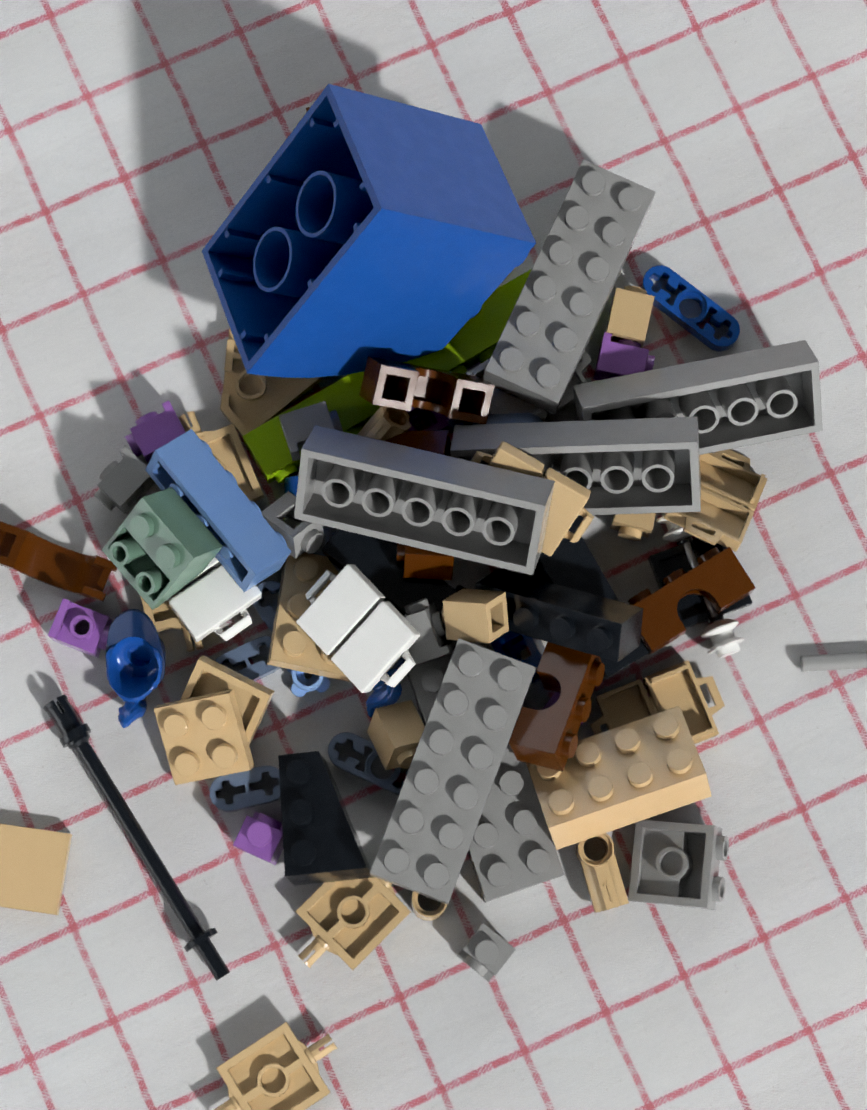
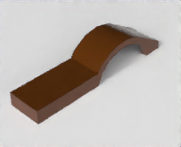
(53, 563)

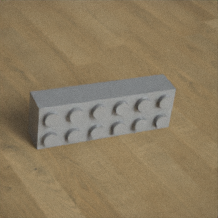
(568, 286)
(735, 396)
(624, 462)
(423, 499)
(452, 771)
(512, 838)

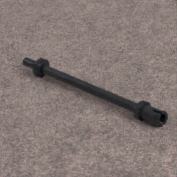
(76, 737)

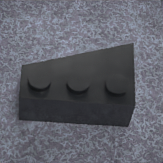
(315, 824)

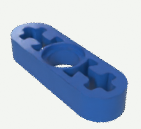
(691, 325)

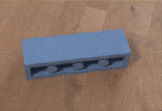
(249, 542)

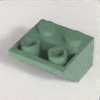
(161, 546)

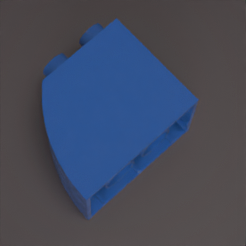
(365, 239)

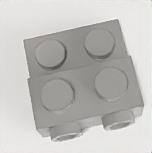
(677, 864)

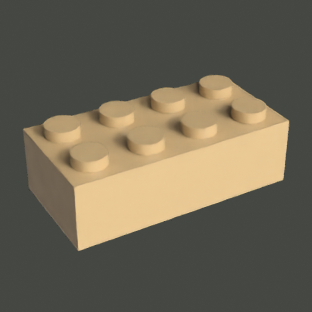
(621, 778)

